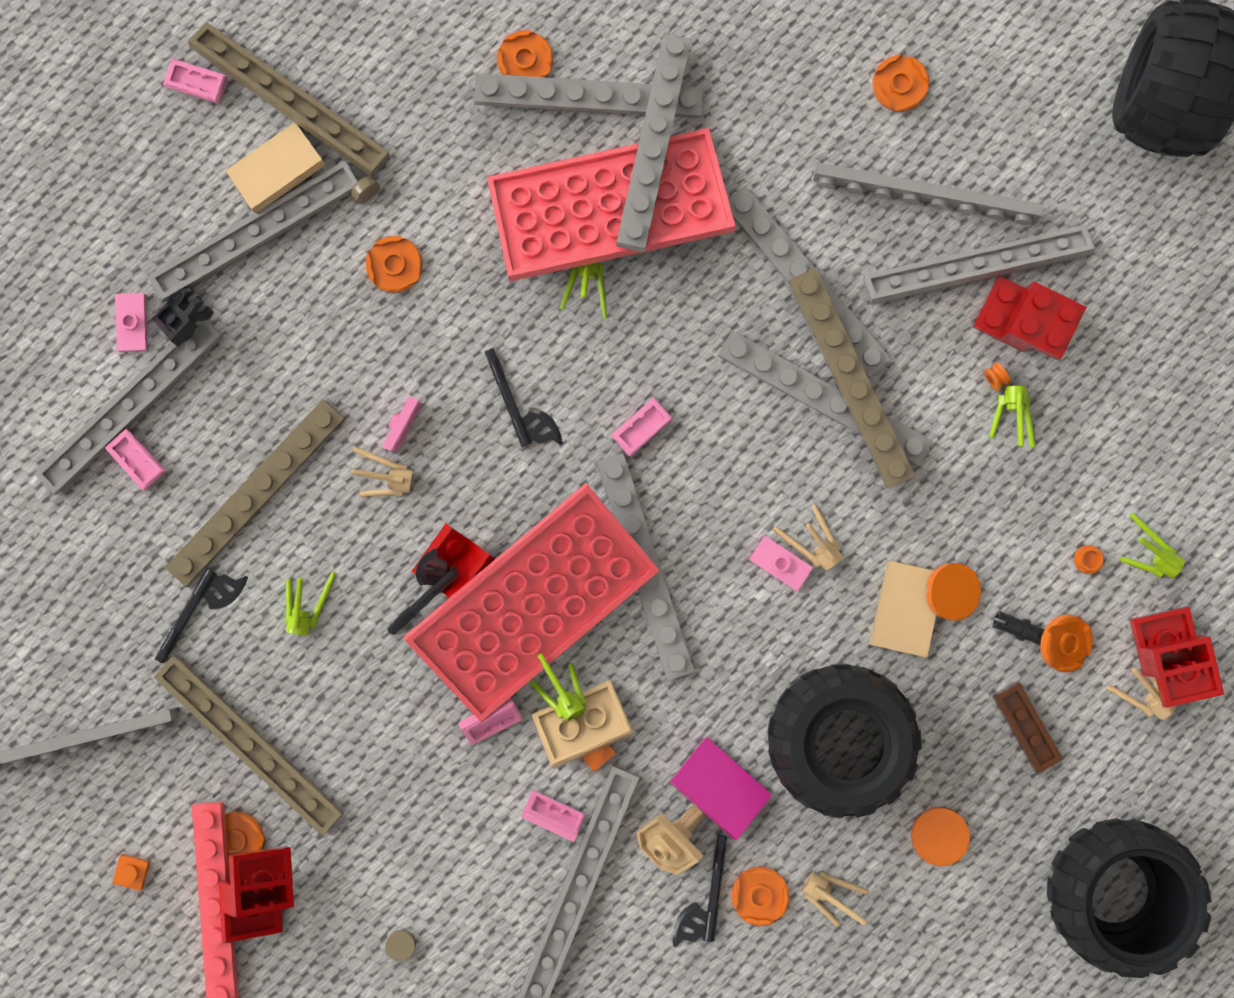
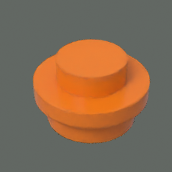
(1088, 559)

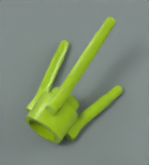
(587, 272)
(1017, 401)
(1165, 560)
(297, 619)
(570, 704)

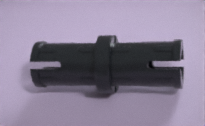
(1020, 628)

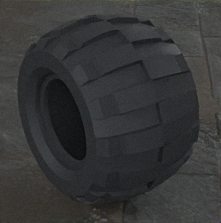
(1179, 80)
(795, 727)
(1166, 924)

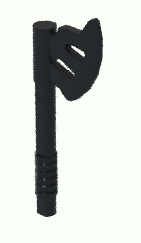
(524, 436)
(445, 577)
(202, 590)
(710, 916)

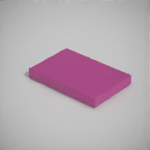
(720, 788)

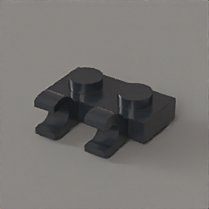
(179, 316)

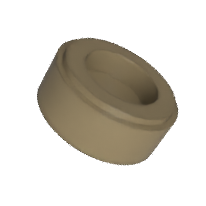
(365, 189)
(400, 945)

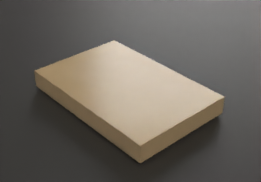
(275, 168)
(902, 614)
(594, 729)

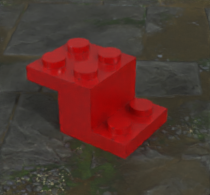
(1029, 317)
(461, 553)
(1176, 657)
(256, 894)

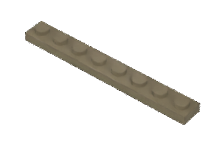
(288, 99)
(851, 378)
(254, 493)
(249, 744)

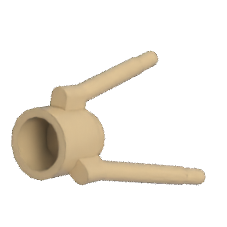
(398, 480)
(826, 552)
(1153, 699)
(817, 889)

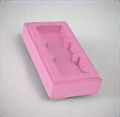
(195, 81)
(131, 322)
(401, 424)
(641, 427)
(135, 459)
(780, 563)
(497, 721)
(553, 816)

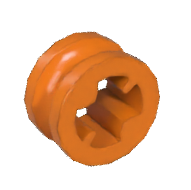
(997, 376)

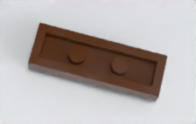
(1027, 727)

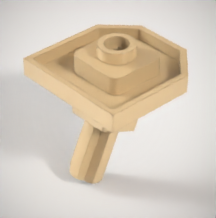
(669, 842)

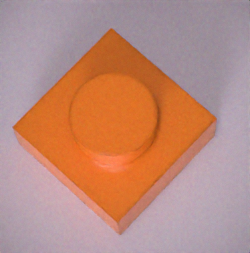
(598, 757)
(131, 872)

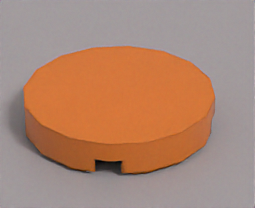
(517, 63)
(893, 90)
(398, 272)
(953, 591)
(1066, 643)
(244, 833)
(940, 836)
(760, 884)

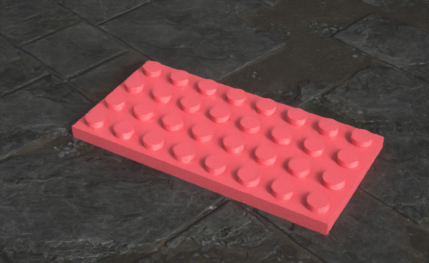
(574, 207)
(532, 603)

